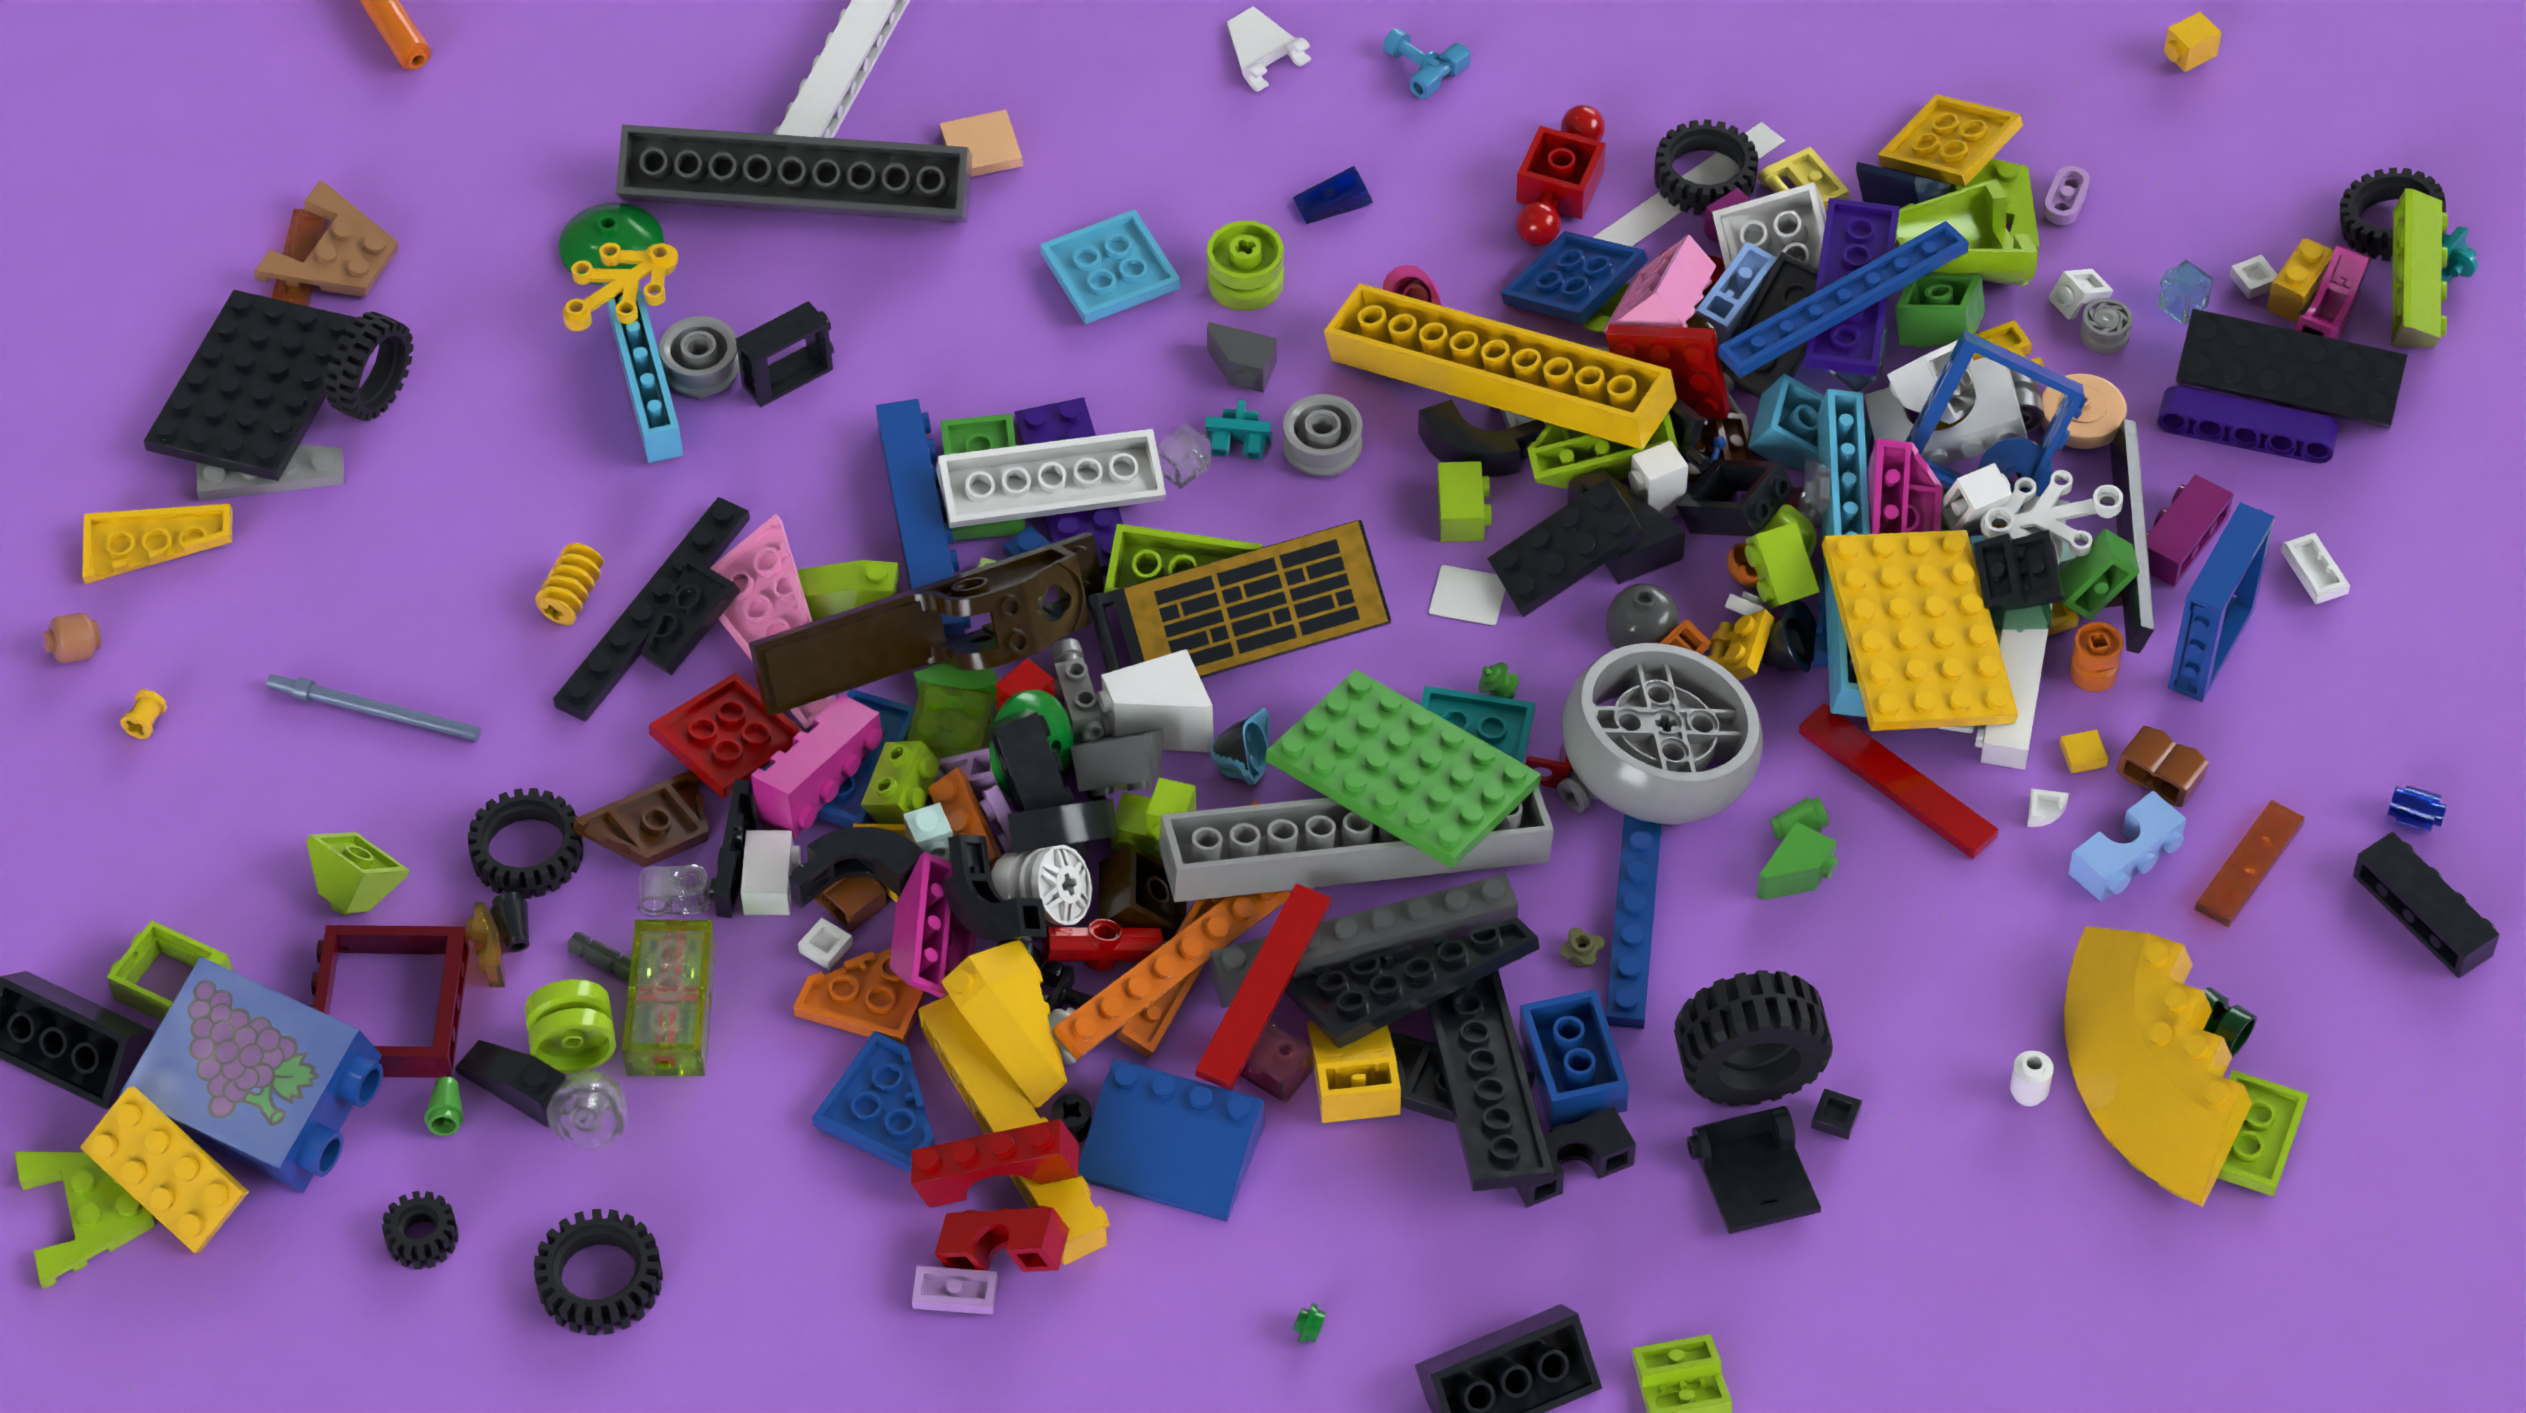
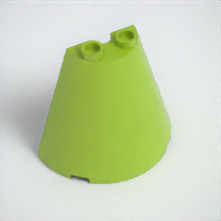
(1981, 219)

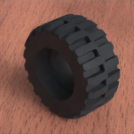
(1753, 1038)

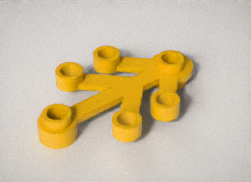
(657, 260)

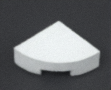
(2045, 807)

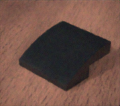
(2019, 571)

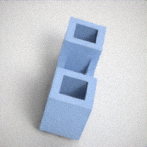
(2109, 866)

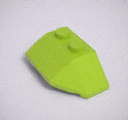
(1567, 454)

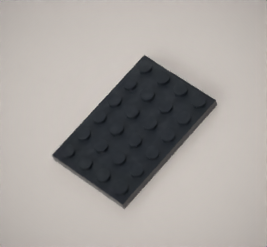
(251, 386)

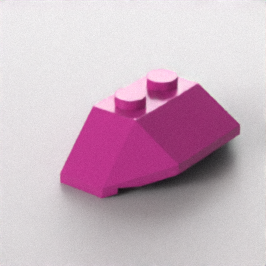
(1902, 490)
(926, 932)

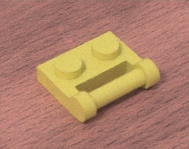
(1801, 170)

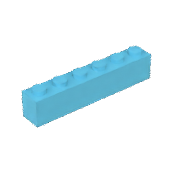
(646, 382)

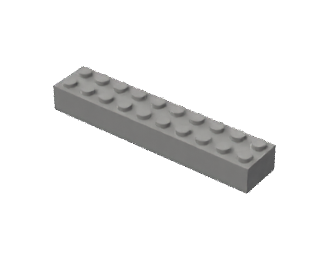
(1321, 845)

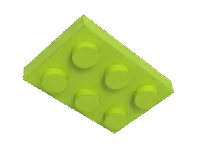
(2265, 1135)

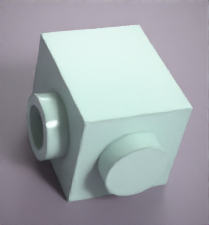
(929, 830)

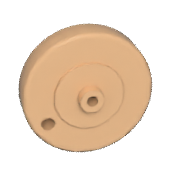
(2100, 414)

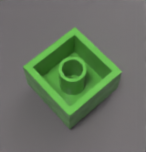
(1939, 309)

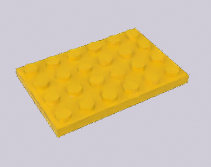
(1919, 630)

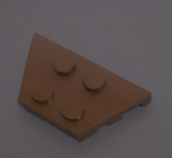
(650, 822)

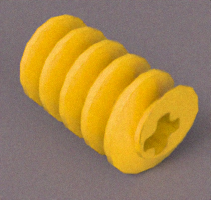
(569, 583)

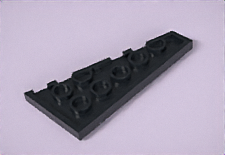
(1401, 980)

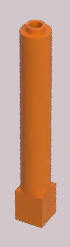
(398, 32)

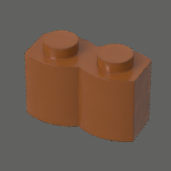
(2162, 765)
(853, 900)

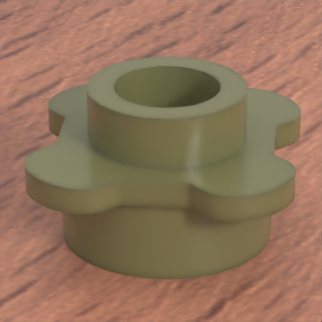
(1581, 956)

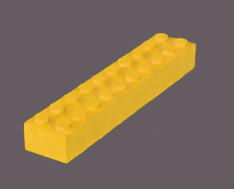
(1501, 365)

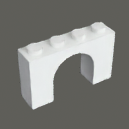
(1992, 418)

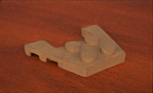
(344, 259)

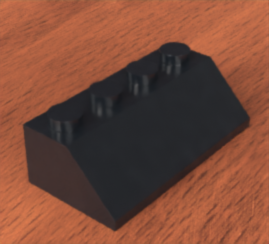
(68, 1038)
(1514, 1369)

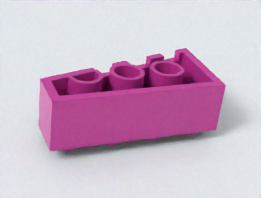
(815, 766)

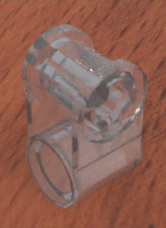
(670, 890)

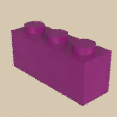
(2186, 528)

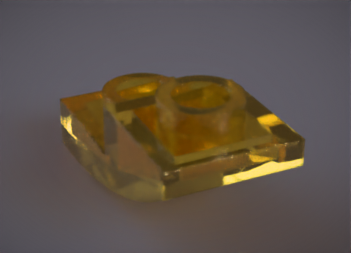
(485, 936)

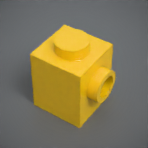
(2192, 41)

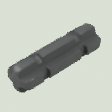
(600, 955)

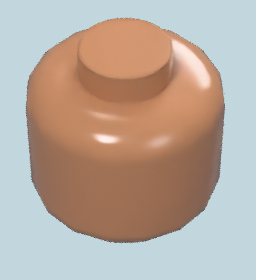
(72, 638)

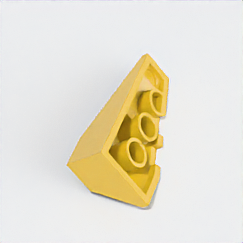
(1005, 1006)

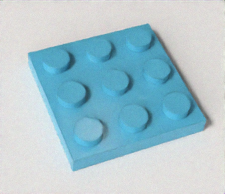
(1110, 266)

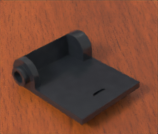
(1754, 1169)

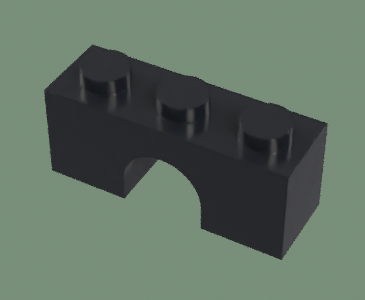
(1596, 1140)

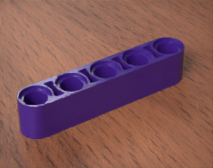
(2248, 424)

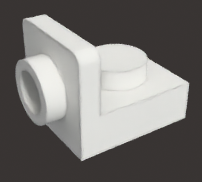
(2076, 289)

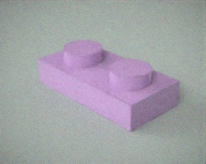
(996, 808)
(954, 1290)

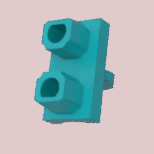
(2460, 258)
(1238, 426)

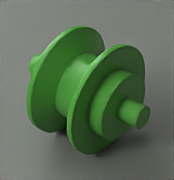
(1498, 681)

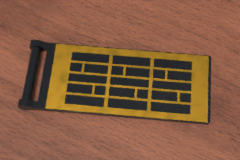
(1250, 603)

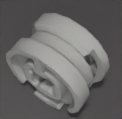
(2107, 327)

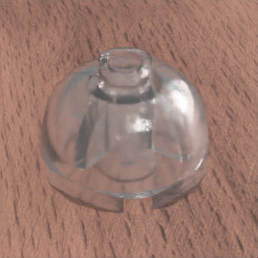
(588, 1110)

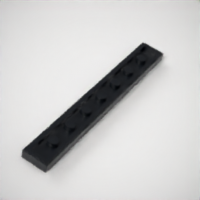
(2131, 527)

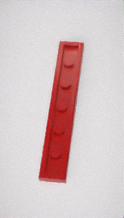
(1899, 781)
(1263, 987)

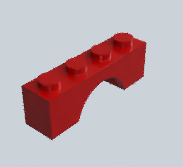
(1036, 1152)

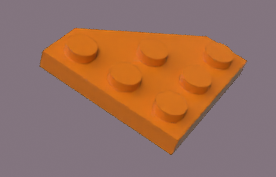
(862, 998)

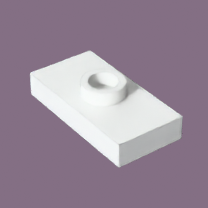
(2315, 568)

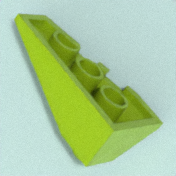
(847, 585)

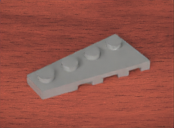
(307, 469)

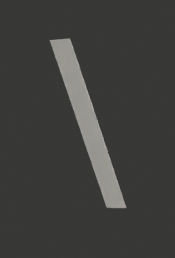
(1657, 210)

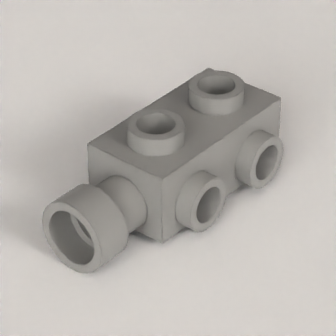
(1076, 691)

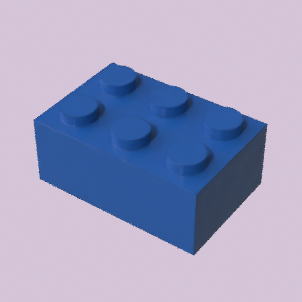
(1573, 1057)

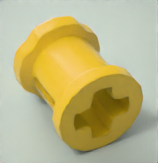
(143, 714)

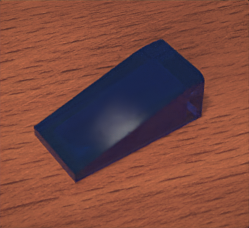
(1333, 196)

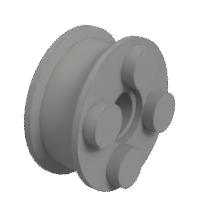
(699, 356)
(1322, 435)

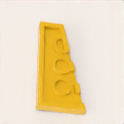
(145, 537)

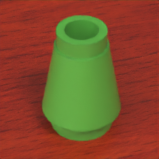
(1806, 812)
(444, 1109)

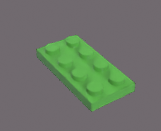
(976, 435)

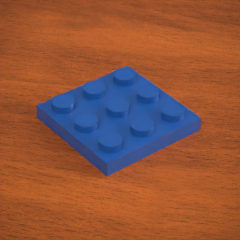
(1574, 277)

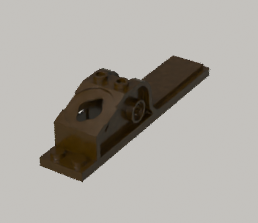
(910, 633)

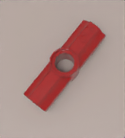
(1100, 944)

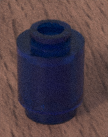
(2417, 807)

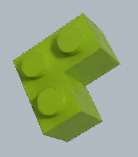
(1140, 816)

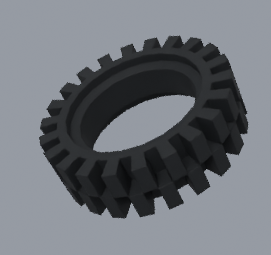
(606, 1311)

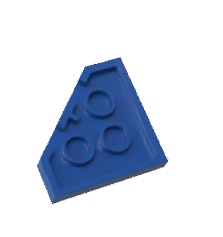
(878, 1104)

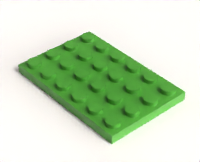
(1403, 768)

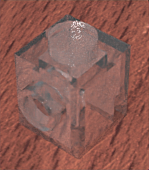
(1184, 455)

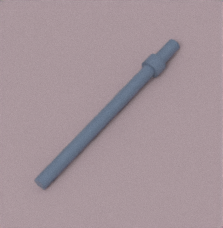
(307, 690)

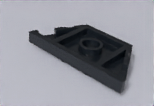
(1422, 1077)

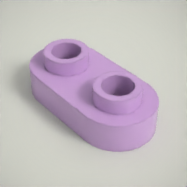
(2066, 195)

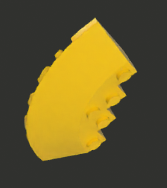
(2148, 1062)

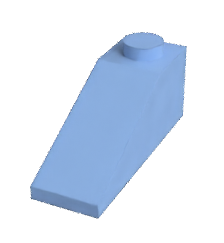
(1736, 291)

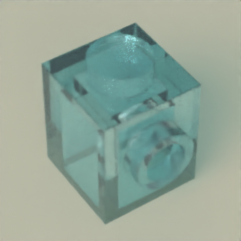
(2183, 290)

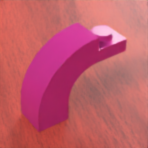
(2336, 294)

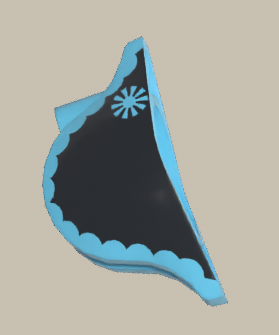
(1243, 747)

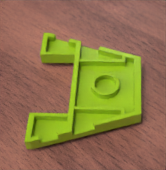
(2016, 185)
(99, 1210)

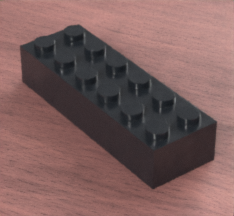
(2291, 368)

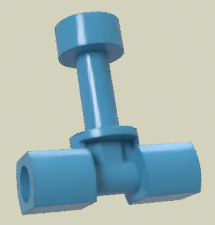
(1431, 65)

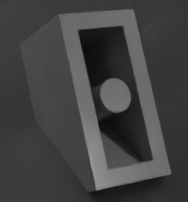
(1242, 355)

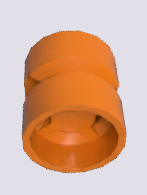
(2096, 656)

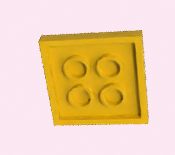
(1950, 140)

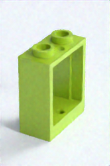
(142, 953)

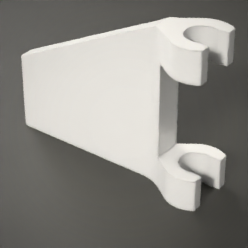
(1262, 42)

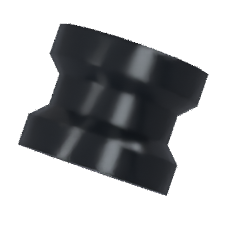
(1073, 1104)

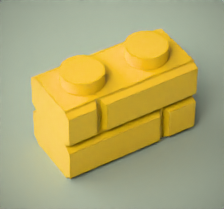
(2299, 280)

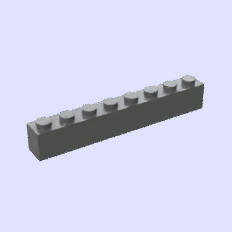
(1379, 929)

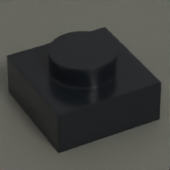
(1836, 1114)

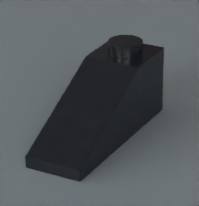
(512, 1077)

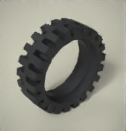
(1706, 138)
(2375, 190)
(351, 358)
(516, 809)

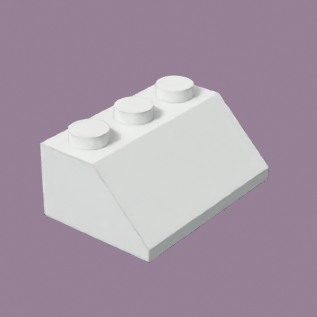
(1916, 380)

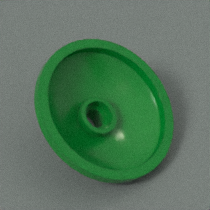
(607, 223)
(1061, 732)

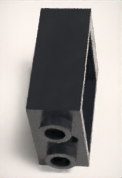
(775, 380)
(1706, 503)

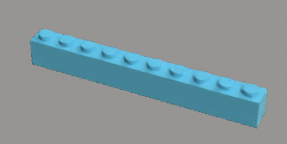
(1844, 453)

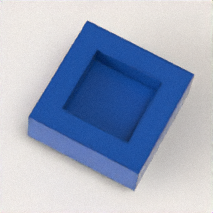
(1025, 541)

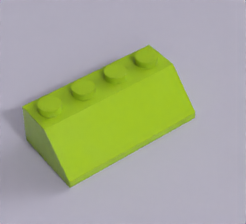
(2417, 270)

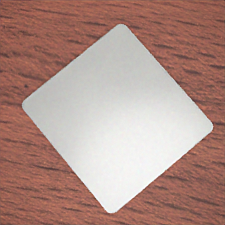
(1467, 595)

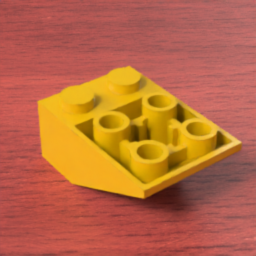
(1357, 1078)

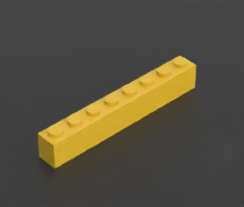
(1002, 1105)

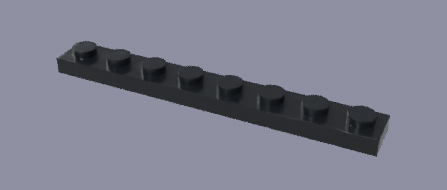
(629, 633)

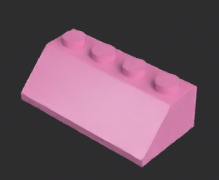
(1666, 288)

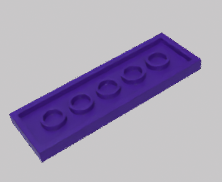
(1852, 238)
(1063, 422)

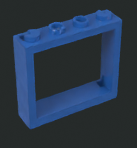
(1968, 344)
(2211, 614)

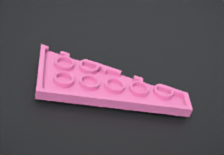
(769, 596)

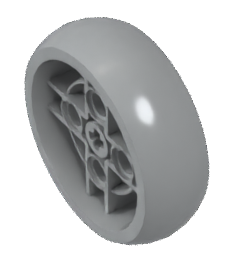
(1662, 733)

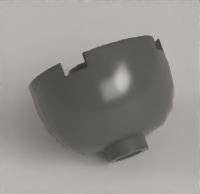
(1641, 615)

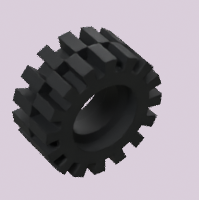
(415, 1211)

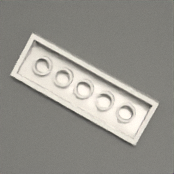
(1050, 478)

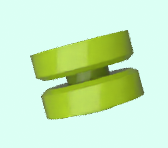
(1245, 265)
(570, 1025)

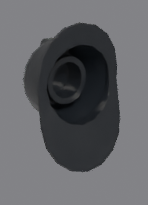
(1792, 639)

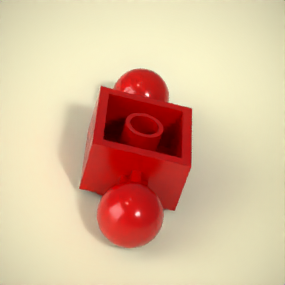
(1560, 174)

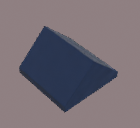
(1896, 188)

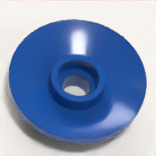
(2018, 456)

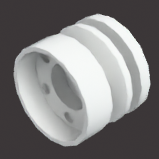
(1051, 874)

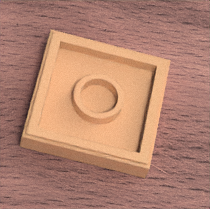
(988, 139)

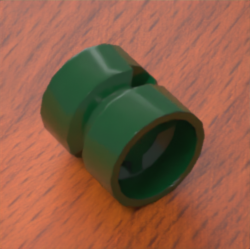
(2229, 1022)

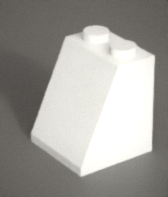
(1159, 696)

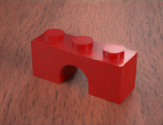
(1031, 1238)

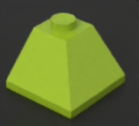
(352, 871)

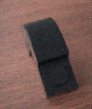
(1456, 440)
(1062, 825)
(853, 853)
(978, 902)

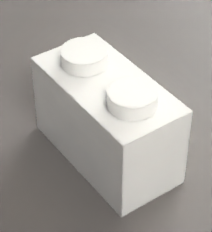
(1659, 477)
(1973, 496)
(766, 871)

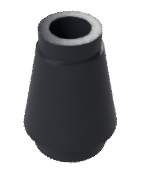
(511, 919)

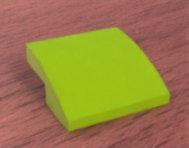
(1682, 1376)

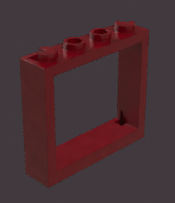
(447, 940)

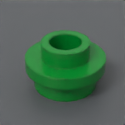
(1309, 1323)

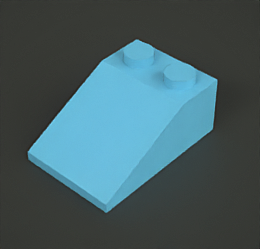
(1787, 424)

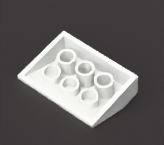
(1775, 223)

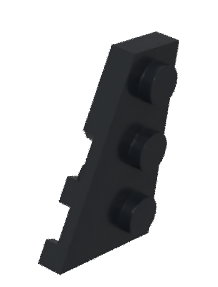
(690, 613)
(741, 817)

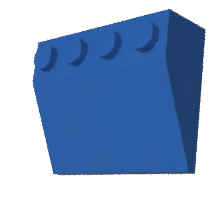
(1171, 1139)

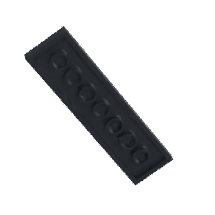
(1489, 1087)

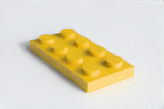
(164, 1169)

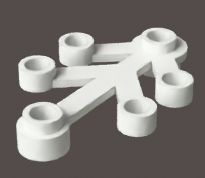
(2046, 516)

